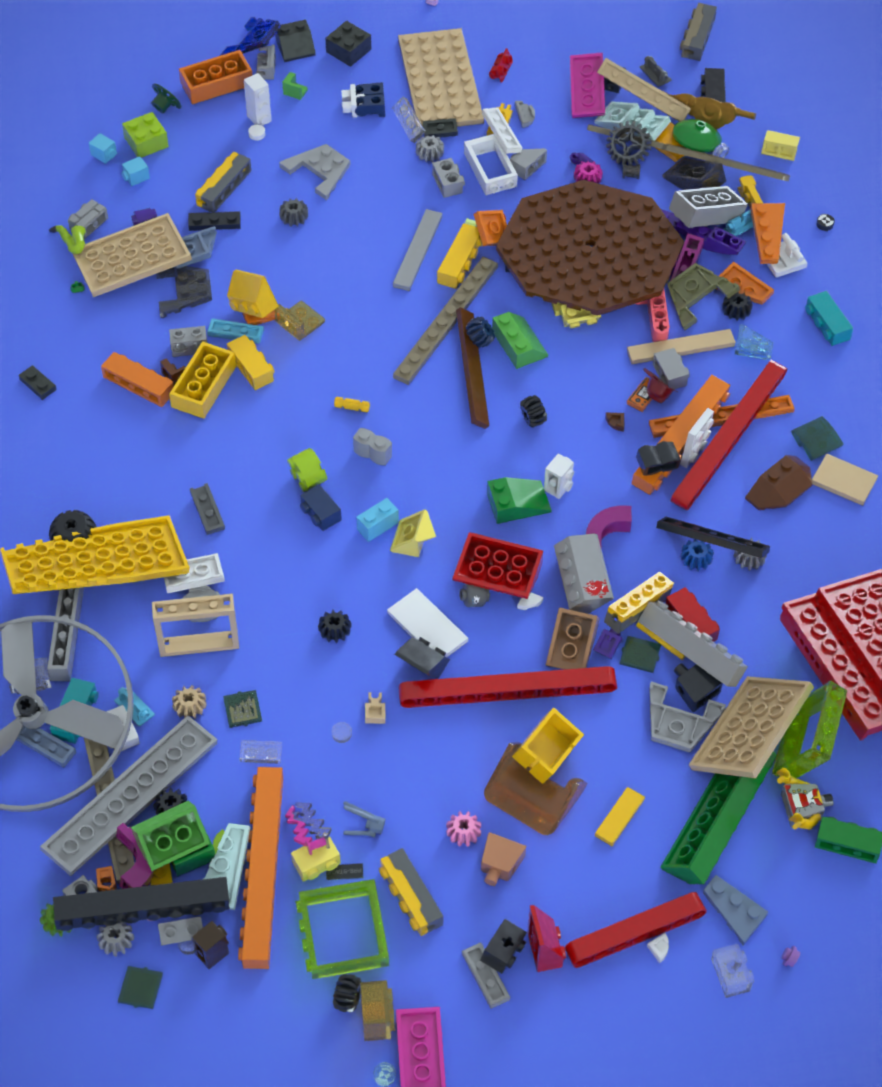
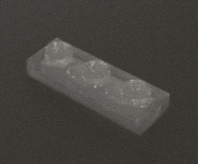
(408, 119)

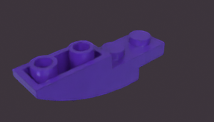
(714, 240)

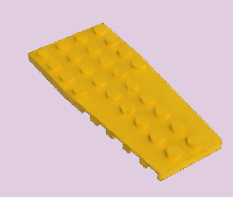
(109, 556)

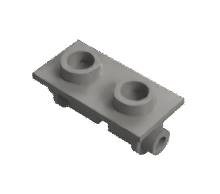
(179, 930)

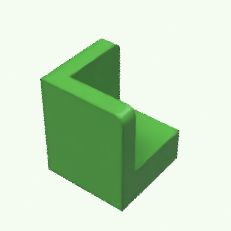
(293, 89)

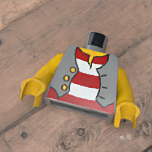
(802, 801)

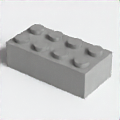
(707, 206)

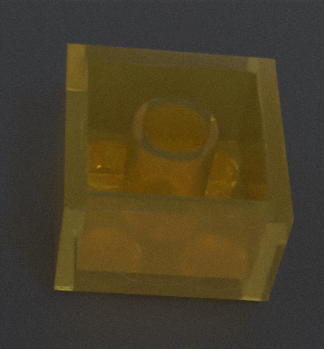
(377, 1010)

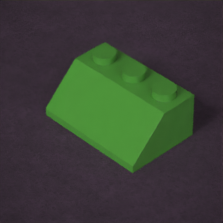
(517, 339)
(170, 835)

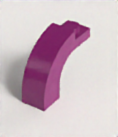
(610, 520)
(140, 873)

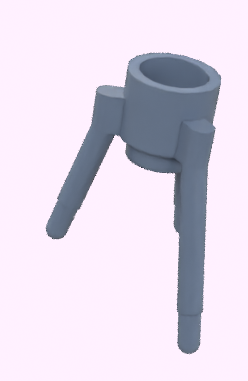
(374, 823)

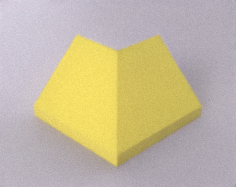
(412, 533)

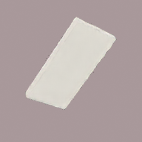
(423, 619)

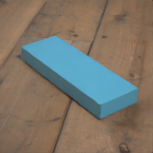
(234, 330)

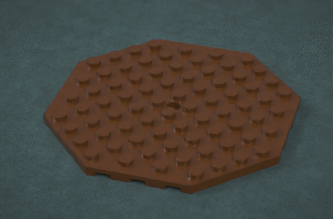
(629, 253)

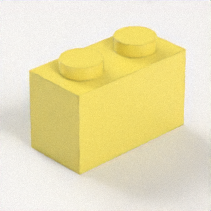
(311, 866)

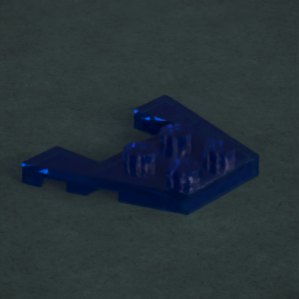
(258, 37)

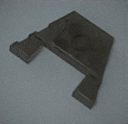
(192, 288)

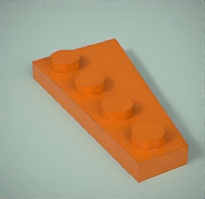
(768, 226)

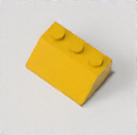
(251, 294)

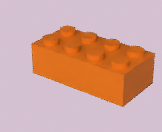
(215, 76)

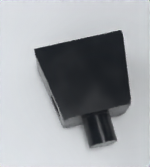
(696, 686)

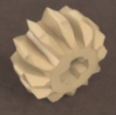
(189, 702)

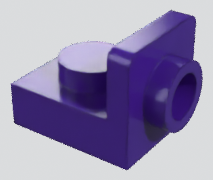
(608, 643)

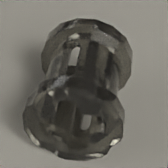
(631, 171)

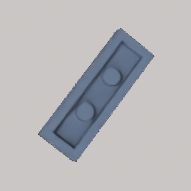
(47, 745)

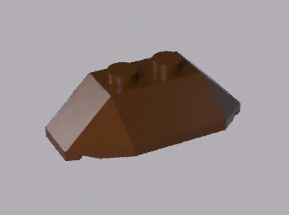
(780, 484)

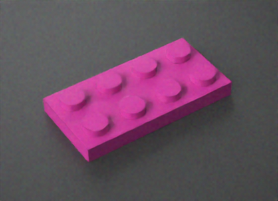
(587, 85)
(420, 1047)

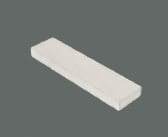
(502, 130)

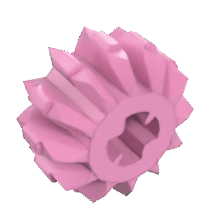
(463, 836)

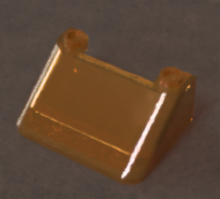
(526, 798)

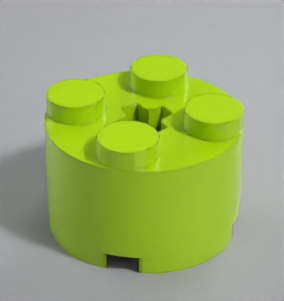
(307, 469)

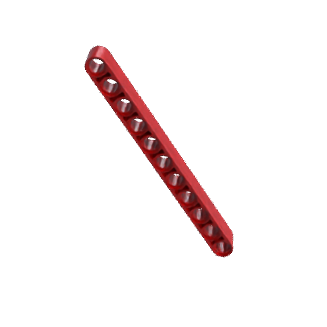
(728, 435)
(507, 687)

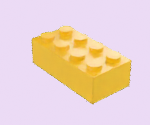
(203, 380)

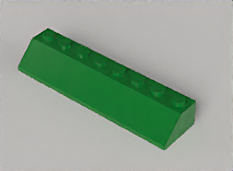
(712, 825)

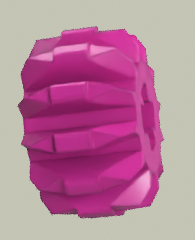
(589, 172)

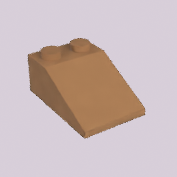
(572, 639)

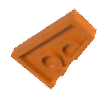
(751, 285)

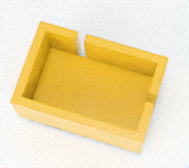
(548, 745)

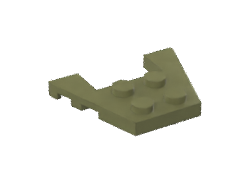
(693, 286)

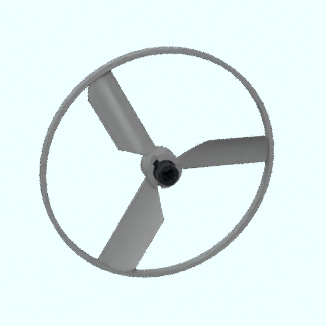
(71, 717)

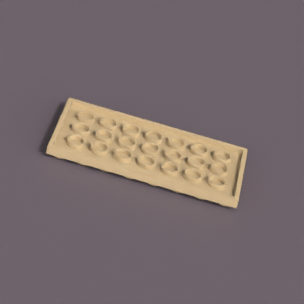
(440, 77)

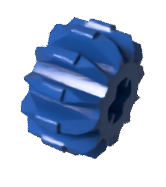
(697, 554)

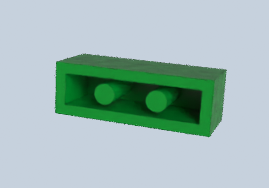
(849, 839)

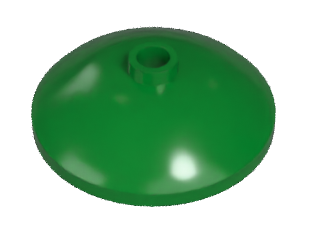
(697, 135)

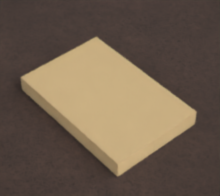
(844, 479)

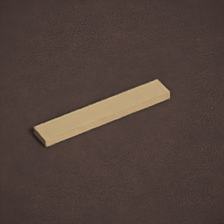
(643, 90)
(682, 345)

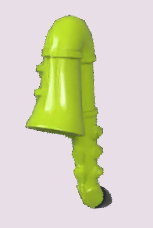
(75, 242)

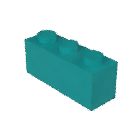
(829, 318)
(82, 692)

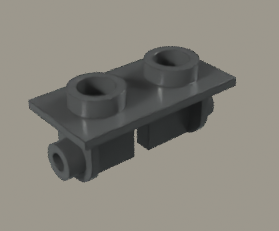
(655, 72)

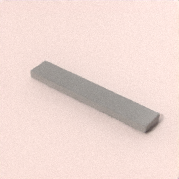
(417, 250)

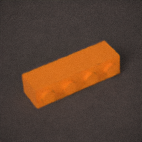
(137, 379)

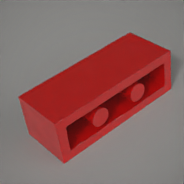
(687, 606)

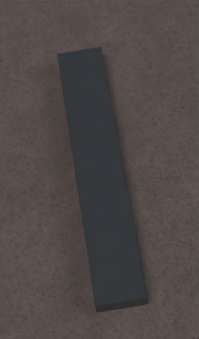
(714, 537)

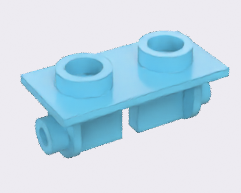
(737, 226)
(141, 711)

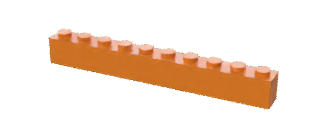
(262, 868)

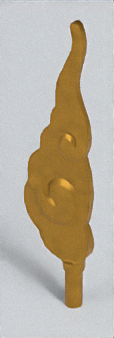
(712, 110)

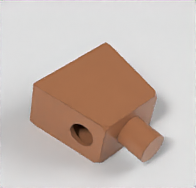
(501, 858)

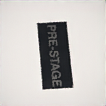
(345, 871)

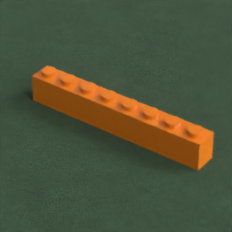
(709, 396)

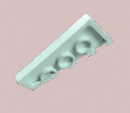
(230, 859)

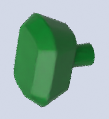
(77, 287)

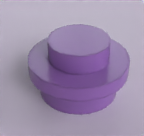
(790, 956)

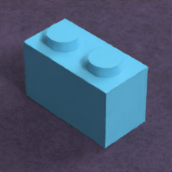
(377, 519)

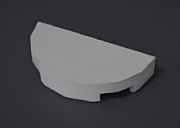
(525, 113)

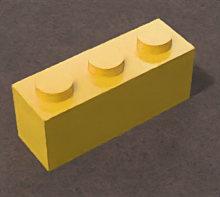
(251, 362)

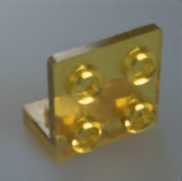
(299, 319)

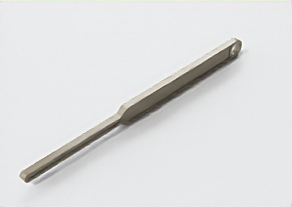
(703, 156)

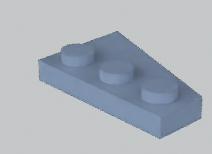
(738, 910)

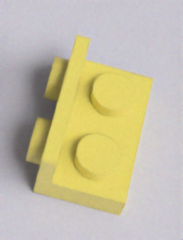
(575, 317)

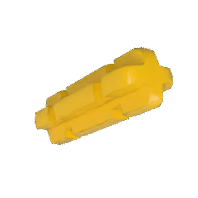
(352, 404)

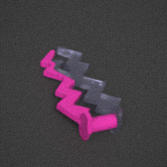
(322, 832)

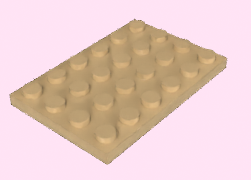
(131, 255)
(751, 726)

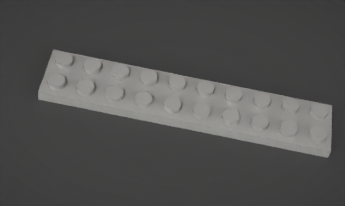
(128, 795)

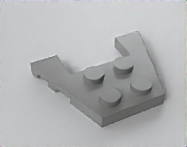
(323, 162)
(679, 727)

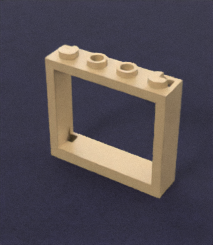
(194, 609)

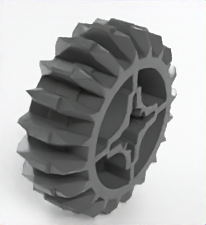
(631, 129)

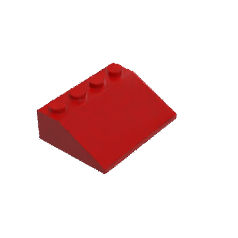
(498, 565)

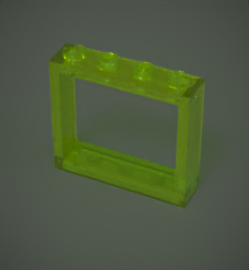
(828, 700)
(336, 893)

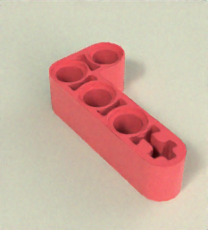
(658, 317)

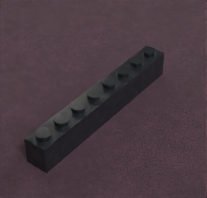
(141, 903)

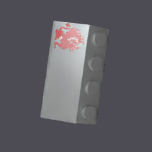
(583, 572)

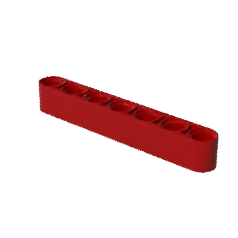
(635, 929)

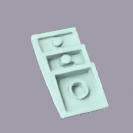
(621, 112)

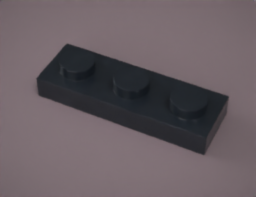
(220, 220)

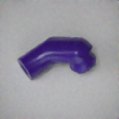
(576, 158)

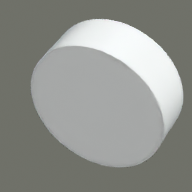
(257, 132)

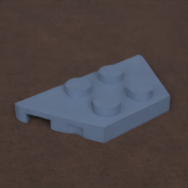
(199, 245)

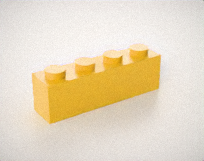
(459, 257)

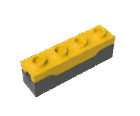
(223, 182)
(631, 606)
(411, 892)

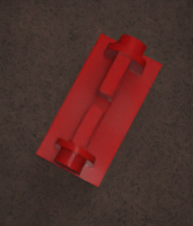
(501, 65)

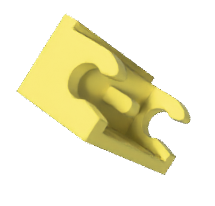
(780, 145)

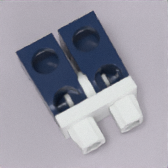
(364, 99)

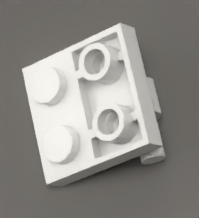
(789, 258)

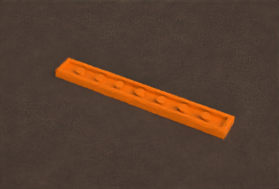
(772, 407)

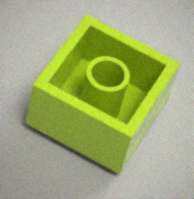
(145, 135)

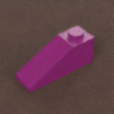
(689, 254)

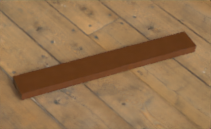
(473, 372)

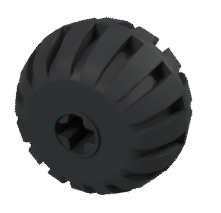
(71, 522)

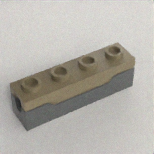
(698, 32)

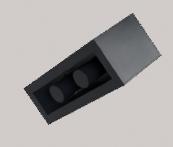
(713, 84)

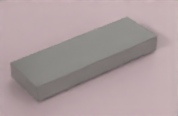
(485, 976)

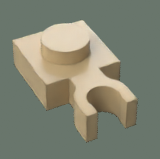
(375, 710)

